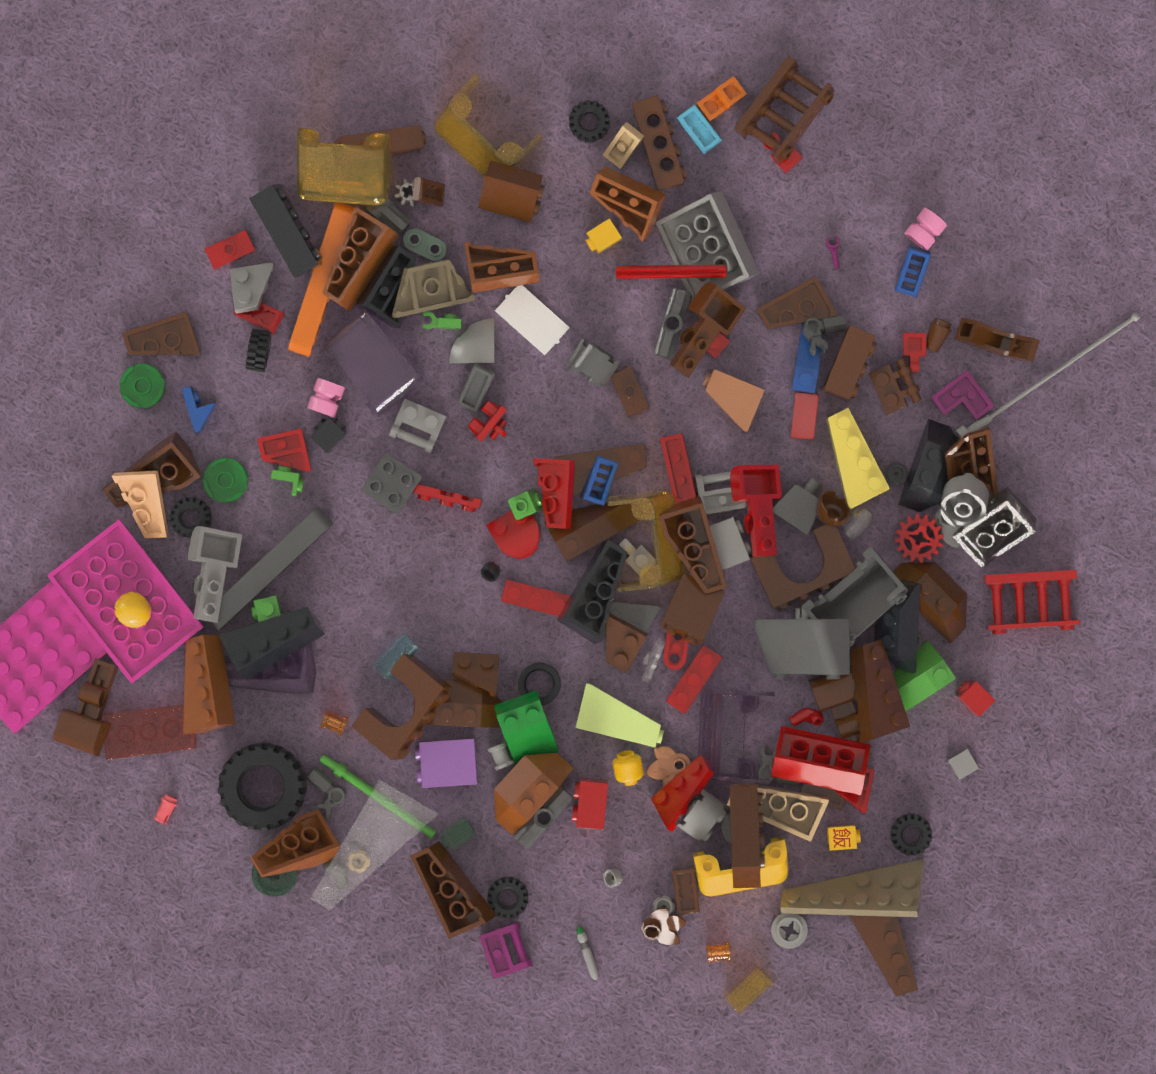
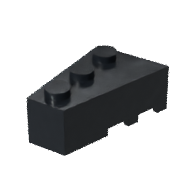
(383, 288)

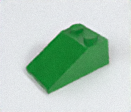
(525, 726)

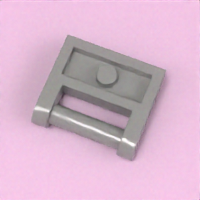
(419, 418)
(716, 500)

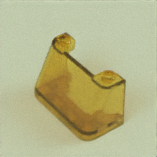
(342, 170)

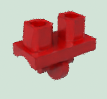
(481, 429)

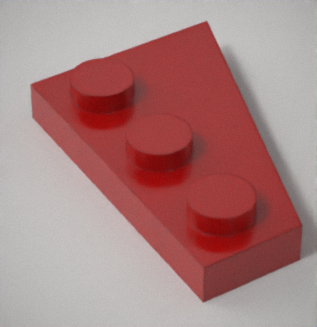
(557, 483)

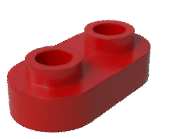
(677, 647)

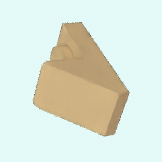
(623, 145)

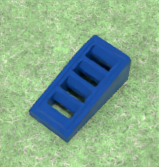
(918, 252)
(585, 494)

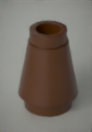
(937, 334)

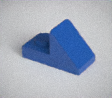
(198, 415)

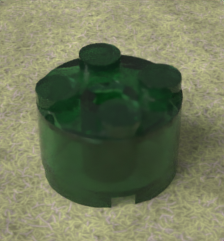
(273, 885)

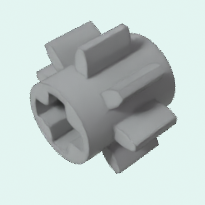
(402, 195)

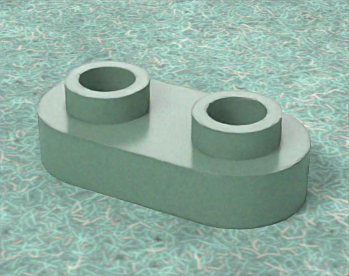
(424, 245)

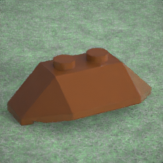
(528, 788)

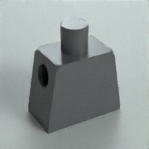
(799, 506)

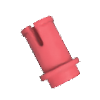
(165, 808)

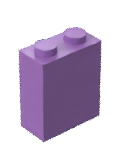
(447, 763)

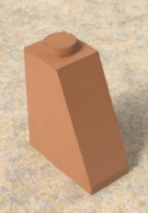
(734, 397)

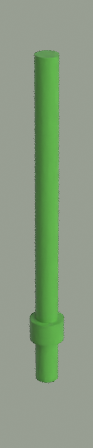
(340, 770)

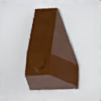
(172, 461)

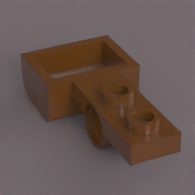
(717, 314)
(838, 697)
(84, 728)

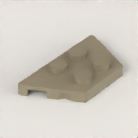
(430, 288)

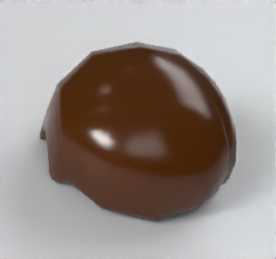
(832, 510)

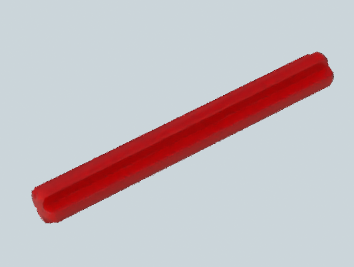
(671, 271)

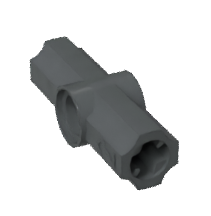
(390, 216)
(675, 309)
(533, 828)

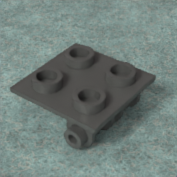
(391, 483)

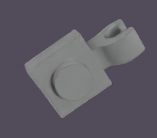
(637, 557)

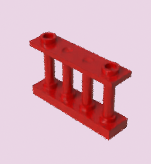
(1019, 582)

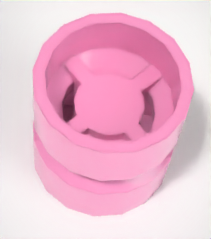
(925, 229)
(326, 397)

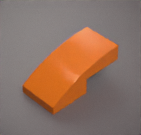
(721, 99)

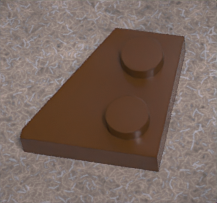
(477, 670)

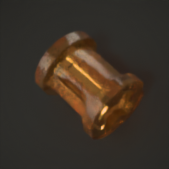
(334, 722)
(718, 952)

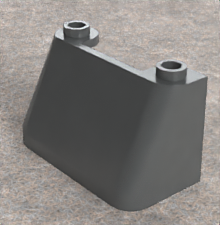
(861, 595)
(805, 646)

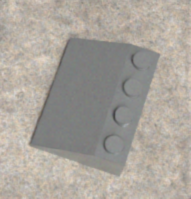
(708, 236)

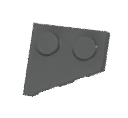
(635, 614)

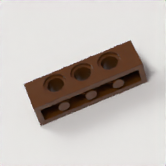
(642, 111)

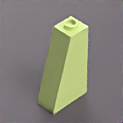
(613, 718)

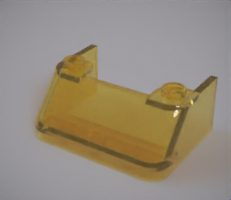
(469, 142)
(668, 564)

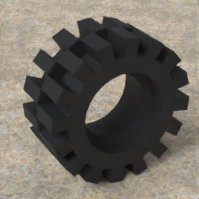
(589, 107)
(258, 350)
(178, 510)
(911, 848)
(508, 883)

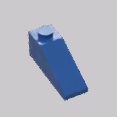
(806, 367)

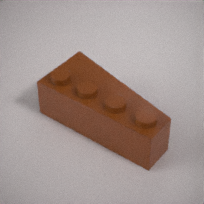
(359, 258)
(206, 686)

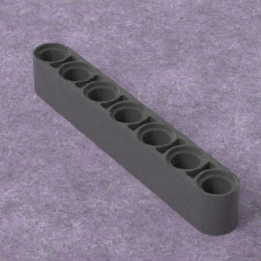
(272, 565)

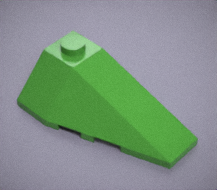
(930, 677)

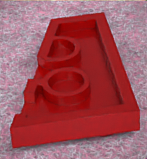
(447, 498)
(676, 795)

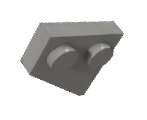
(249, 285)

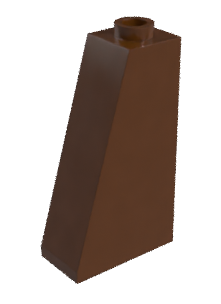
(402, 139)

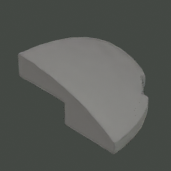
(475, 344)

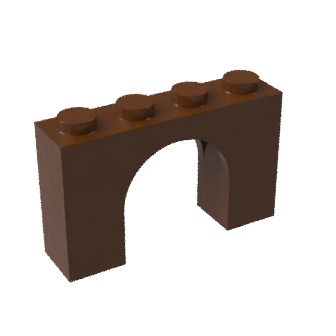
(835, 566)
(428, 693)

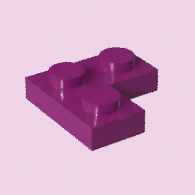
(966, 391)

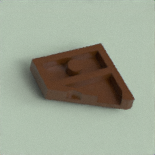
(622, 643)

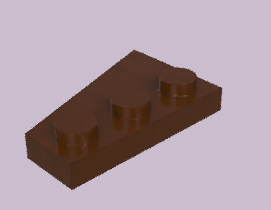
(797, 306)
(163, 337)

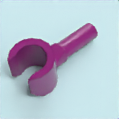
(833, 248)

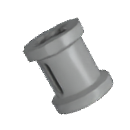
(500, 756)

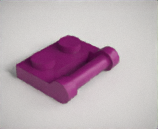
(498, 953)

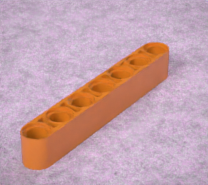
(315, 302)

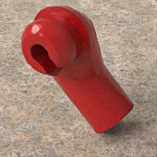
(808, 715)

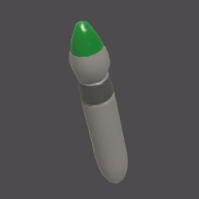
(587, 953)

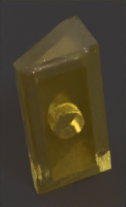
(748, 990)

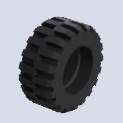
(247, 814)

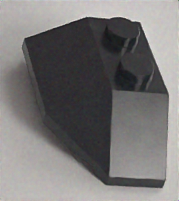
(928, 470)
(900, 630)

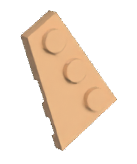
(145, 498)

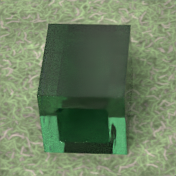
(457, 833)

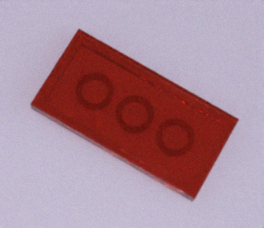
(146, 732)

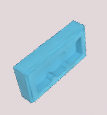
(699, 129)

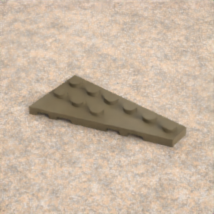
(877, 892)

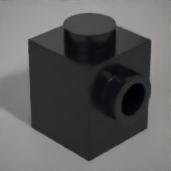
(328, 434)

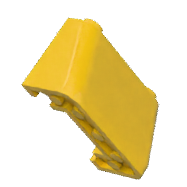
(717, 882)

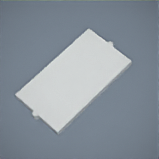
(532, 319)

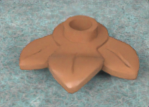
(664, 767)

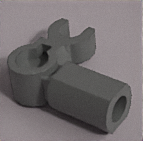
(814, 329)
(766, 766)
(335, 794)

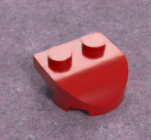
(514, 536)

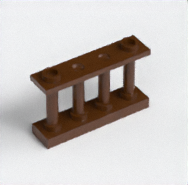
(775, 89)

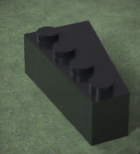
(286, 230)
(592, 598)
(270, 641)

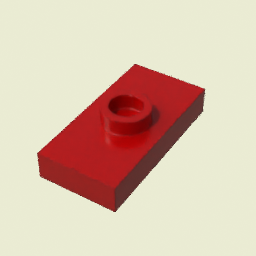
(230, 249)
(265, 318)

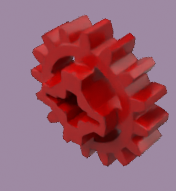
(914, 553)

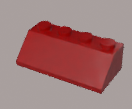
(821, 760)

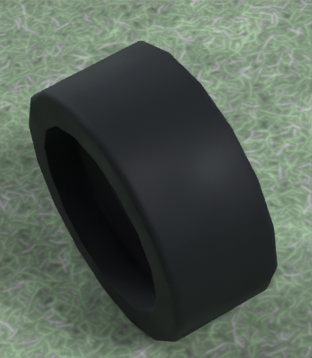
(540, 667)

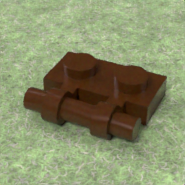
(889, 389)

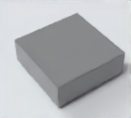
(963, 764)

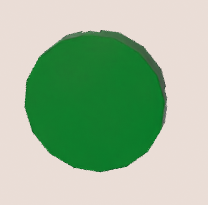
(144, 392)
(231, 485)

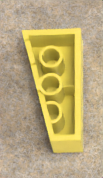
(855, 463)

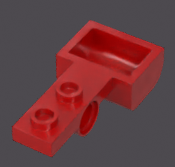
(759, 487)

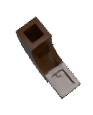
(996, 341)

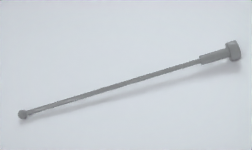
(985, 420)

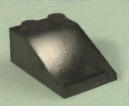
(1003, 527)

